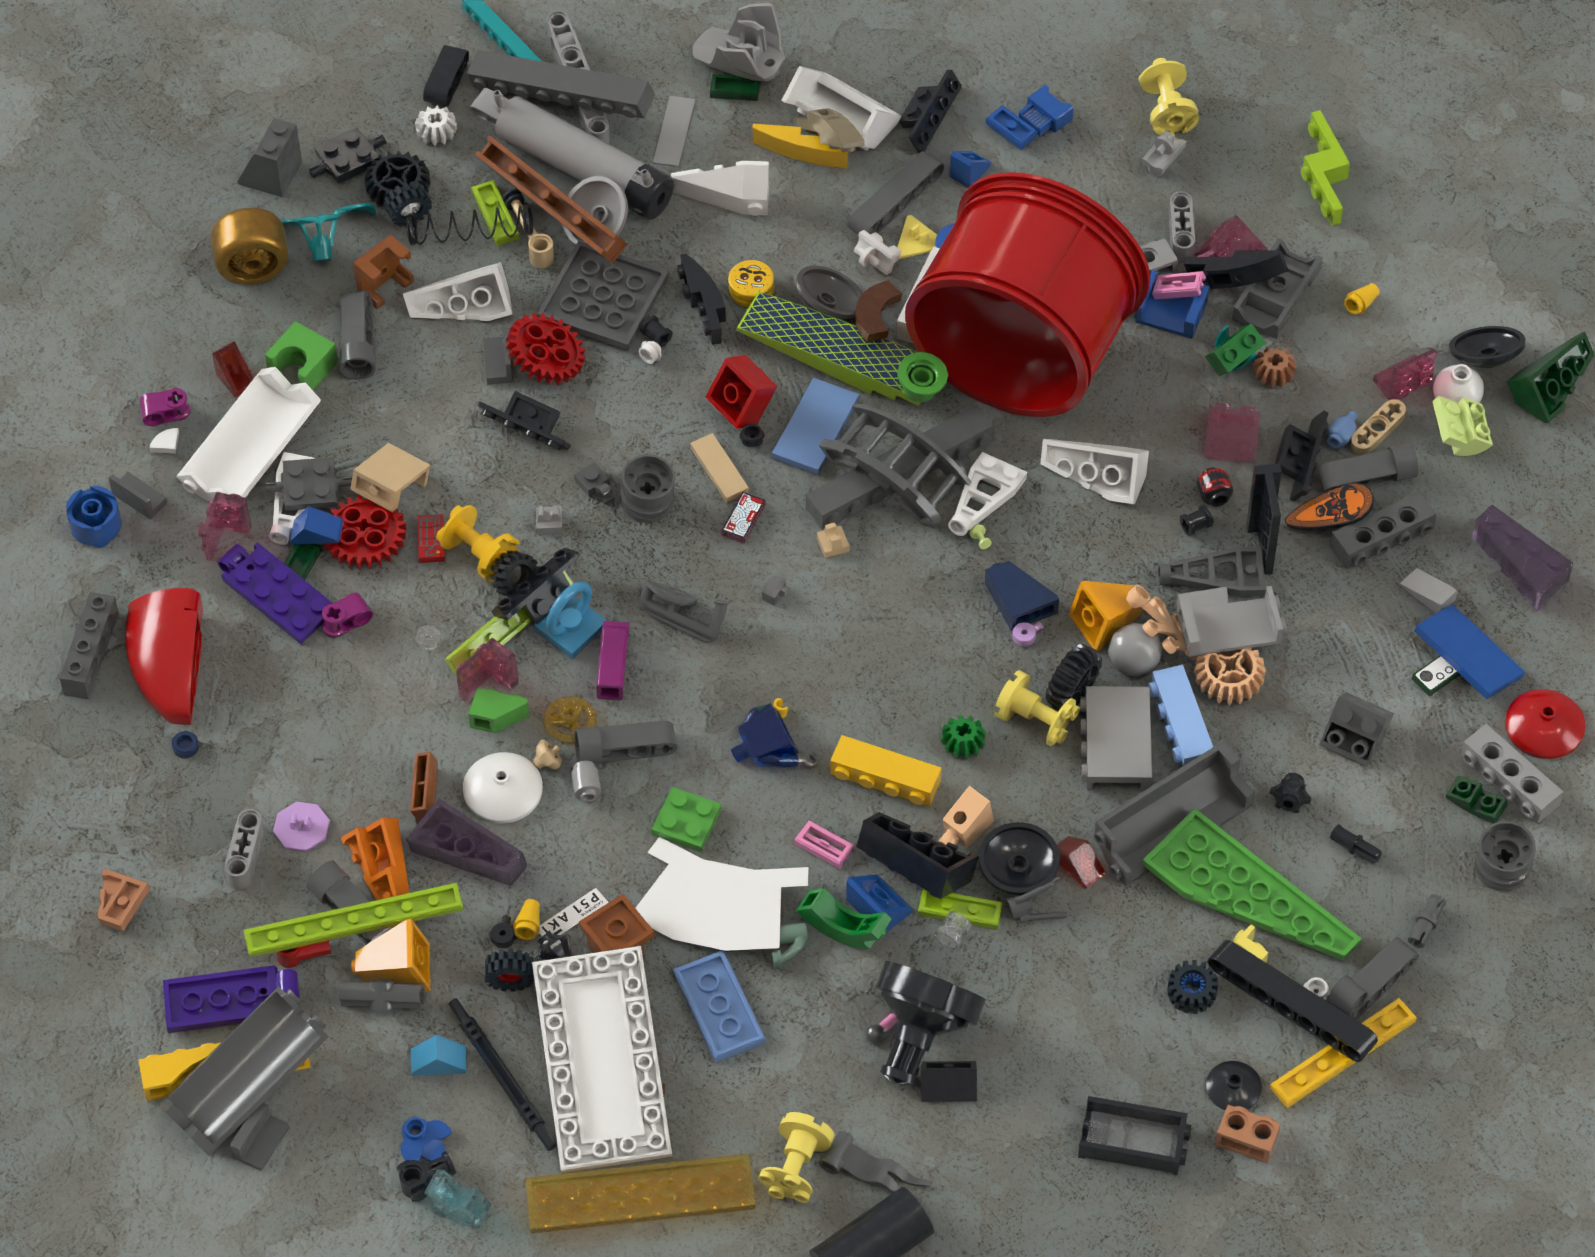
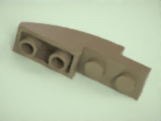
(832, 128)

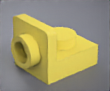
(1244, 940)

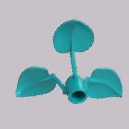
(321, 244)

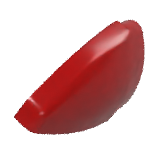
(165, 650)

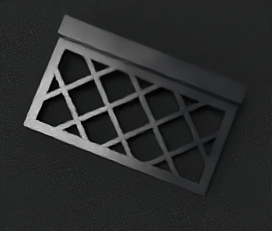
(1265, 512)

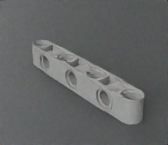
(569, 53)

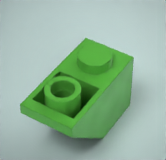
(496, 711)

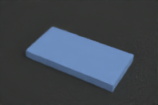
(817, 417)
(719, 1006)

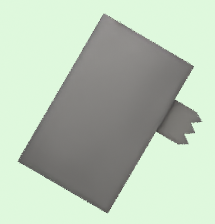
(774, 590)

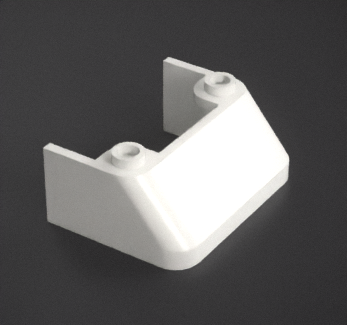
(819, 90)

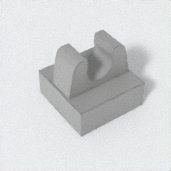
(549, 520)

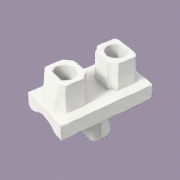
(874, 252)

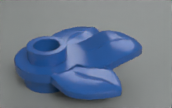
(427, 1143)

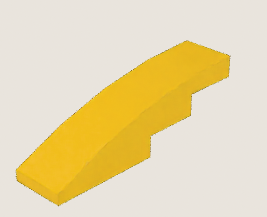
(805, 148)

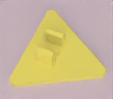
(915, 238)

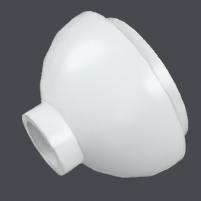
(1459, 382)

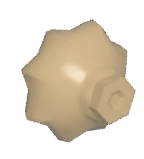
(547, 755)

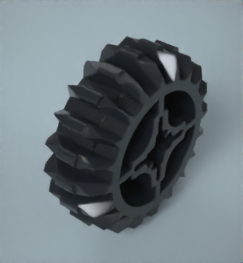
(394, 171)
(1073, 674)

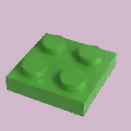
(686, 819)

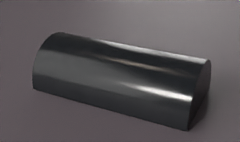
(882, 1231)

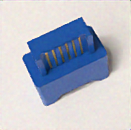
(1046, 111)

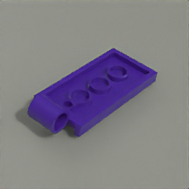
(274, 590)
(221, 996)

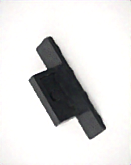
(928, 109)
(530, 415)
(1299, 453)
(540, 590)

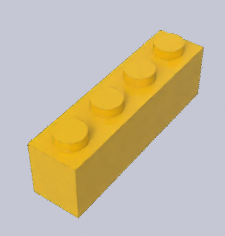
(885, 771)

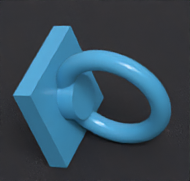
(571, 621)

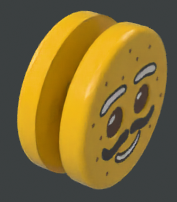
(749, 278)

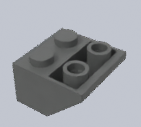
(1356, 728)

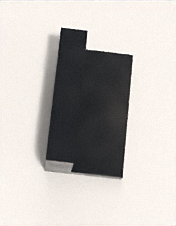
(948, 1081)

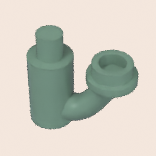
(790, 934)

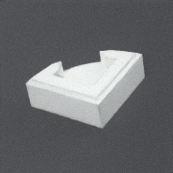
(165, 442)

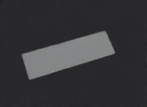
(674, 130)

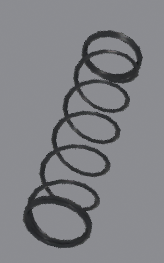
(527, 223)

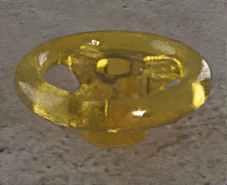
(571, 707)

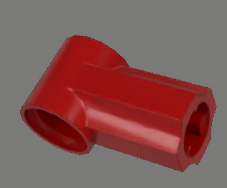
(301, 953)

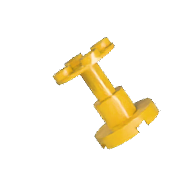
(484, 546)

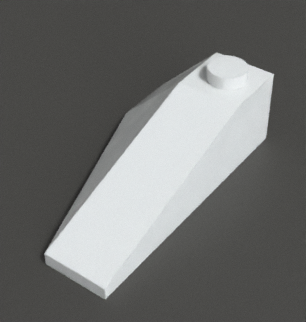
(734, 188)
(471, 295)
(1106, 469)

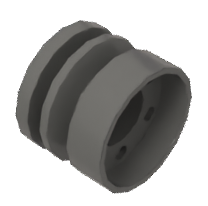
(647, 488)
(1505, 855)

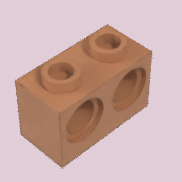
(1245, 1140)

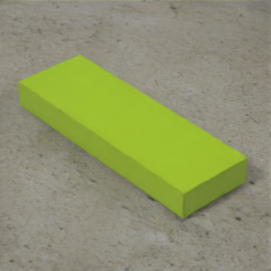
(488, 198)
(977, 910)

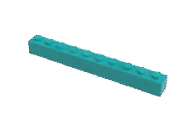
(497, 29)

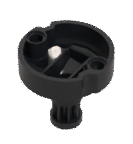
(924, 1009)

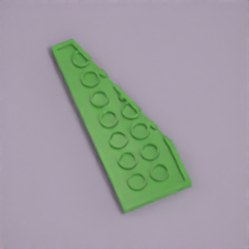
(1225, 876)

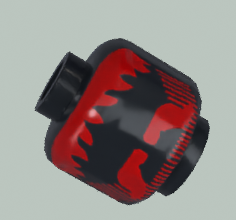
(1214, 486)

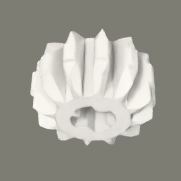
(436, 125)

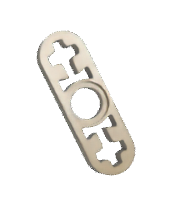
(1379, 417)

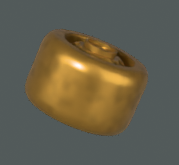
(249, 246)

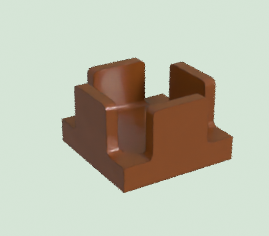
(616, 927)

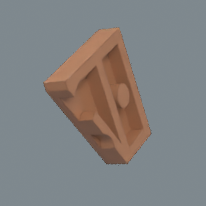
(120, 899)

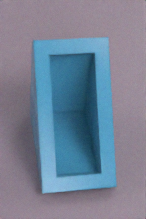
(438, 1057)

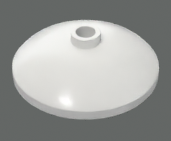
(502, 799)

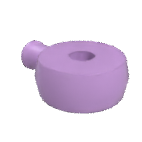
(1025, 633)

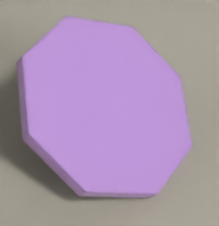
(301, 826)

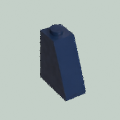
(1019, 595)

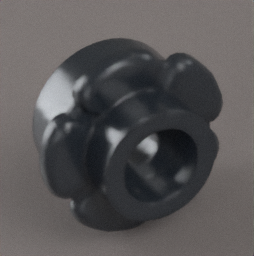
(752, 430)

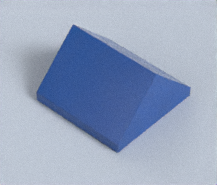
(873, 895)

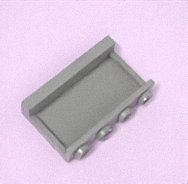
(1116, 735)

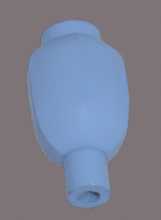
(1342, 430)

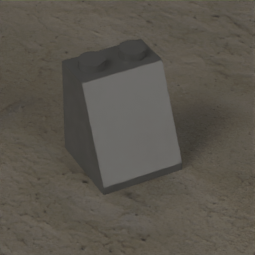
(274, 159)

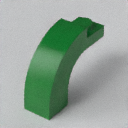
(841, 923)

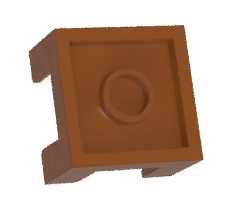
(380, 265)

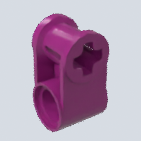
(162, 407)
(347, 613)

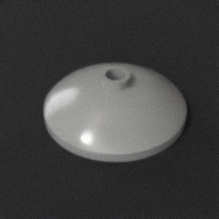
(599, 197)

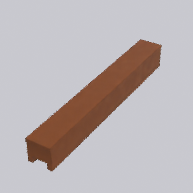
(552, 200)

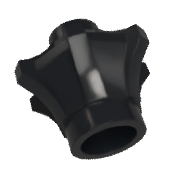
(1290, 793)
(553, 947)

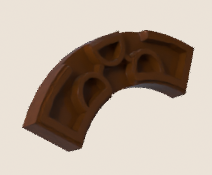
(869, 310)

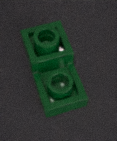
(1473, 799)

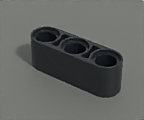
(446, 75)

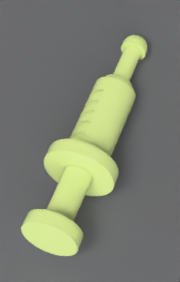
(978, 532)

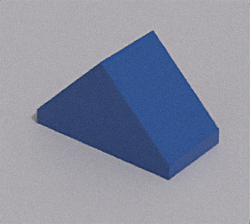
(967, 166)
(316, 527)

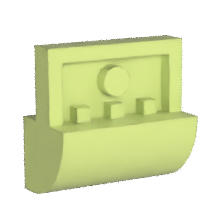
(1462, 425)

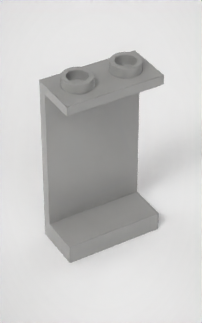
(1231, 625)

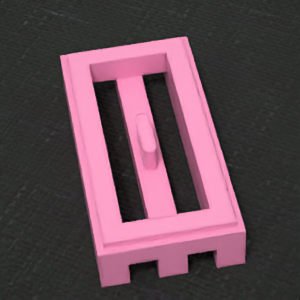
(1177, 285)
(820, 844)

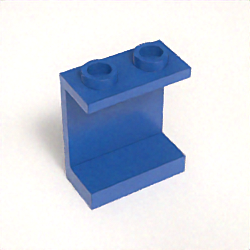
(1173, 314)

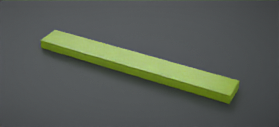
(352, 920)

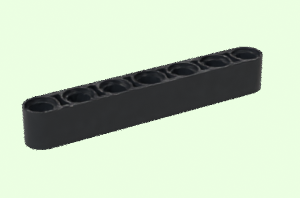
(1292, 1001)

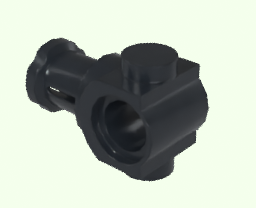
(424, 1173)

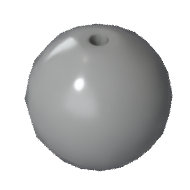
(1134, 650)

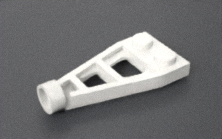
(994, 472)
(282, 523)

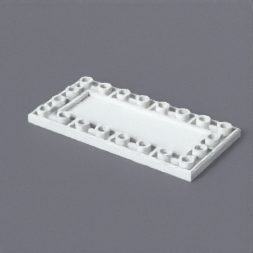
(601, 1059)

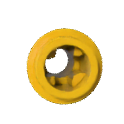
(1360, 299)
(528, 920)

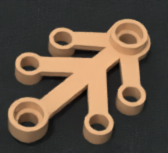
(1167, 624)

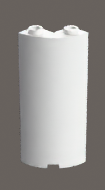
(249, 436)

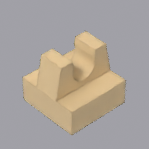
(832, 540)

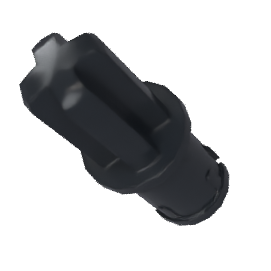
(1355, 844)

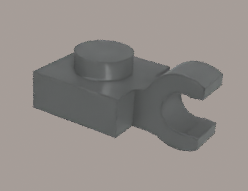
(593, 481)

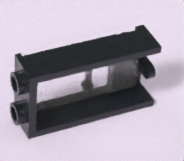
(1134, 1135)

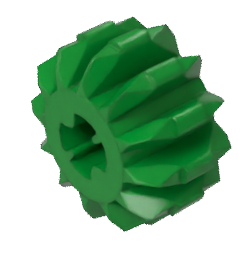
(963, 736)

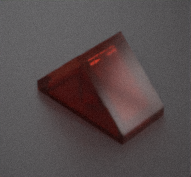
(232, 368)
(1080, 861)

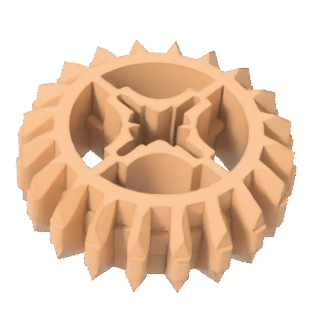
(1232, 679)

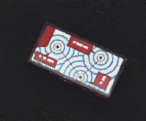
(743, 517)

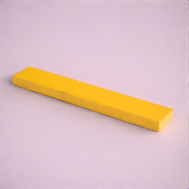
(1330, 1062)

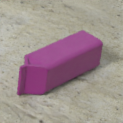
(612, 660)

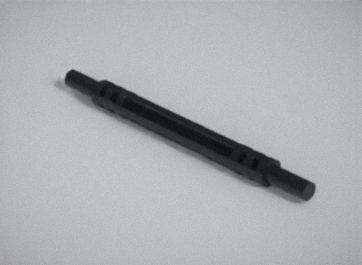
(502, 1074)

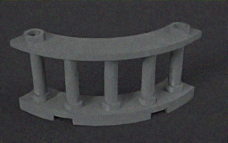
(883, 473)

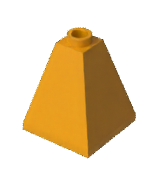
(1101, 610)
(396, 956)

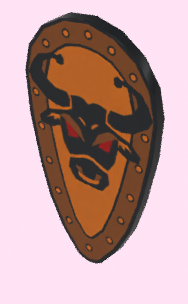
(1333, 508)

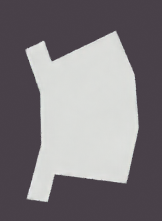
(716, 901)

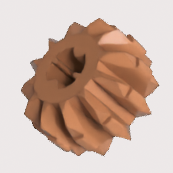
(1274, 367)

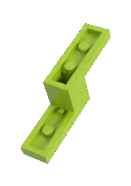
(1325, 168)

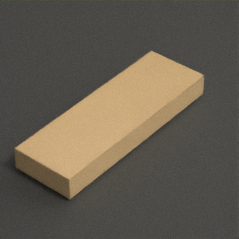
(719, 467)

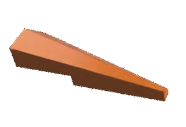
(380, 856)

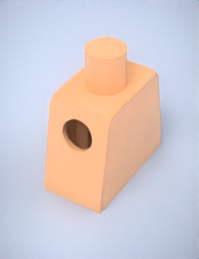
(967, 819)

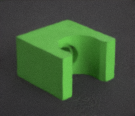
(306, 349)

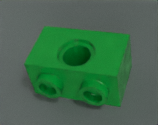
(1235, 349)

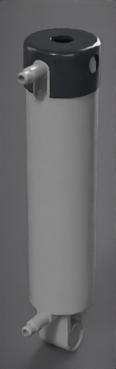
(574, 150)

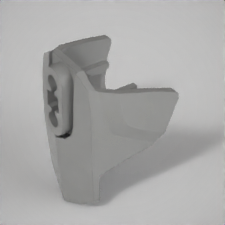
(749, 48)

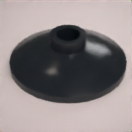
(1225, 1093)

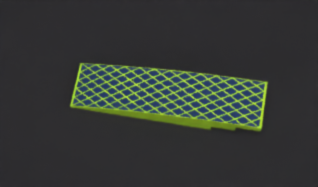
(826, 344)

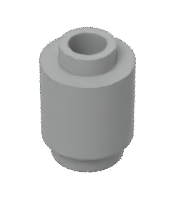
(586, 781)

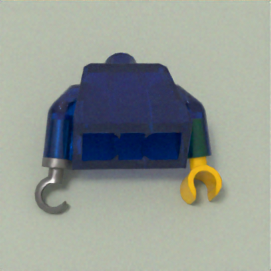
(768, 739)

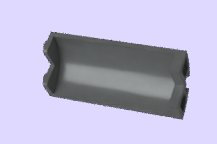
(244, 1070)

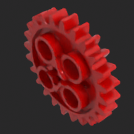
(545, 348)
(365, 532)

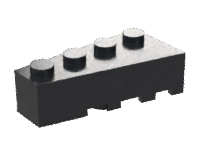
(916, 856)

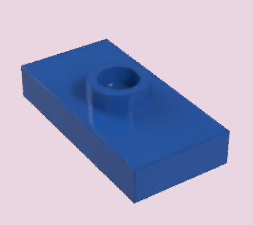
(1011, 127)

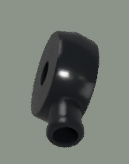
(503, 929)

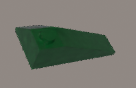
(1549, 380)

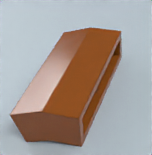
(427, 788)

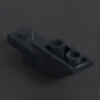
(1239, 270)
(704, 295)

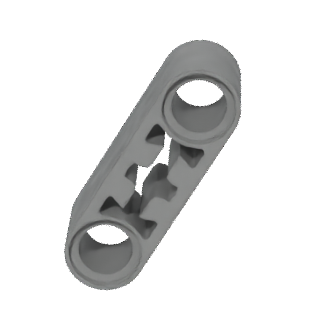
(1181, 213)
(245, 863)

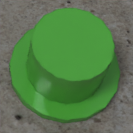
(922, 376)

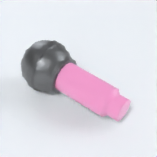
(876, 1033)

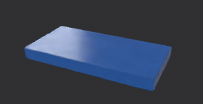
(1469, 651)

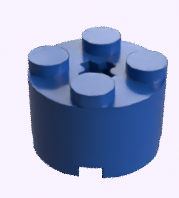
(93, 516)

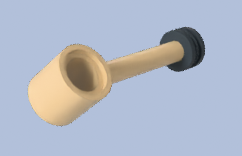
(540, 245)

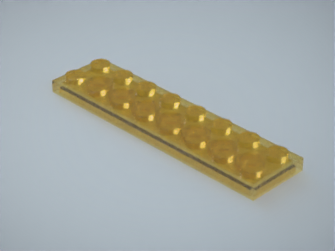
(640, 1193)

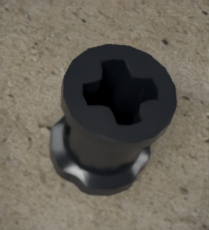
(656, 331)
(1196, 520)

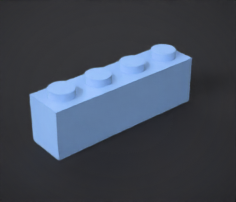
(1180, 714)

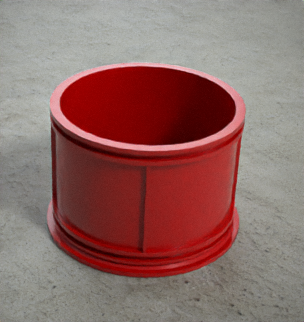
(1027, 293)

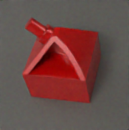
(741, 391)

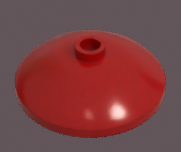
(1542, 734)

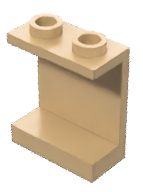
(387, 474)

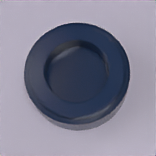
(185, 744)

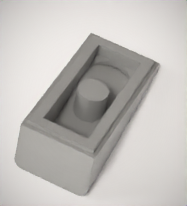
(1429, 590)

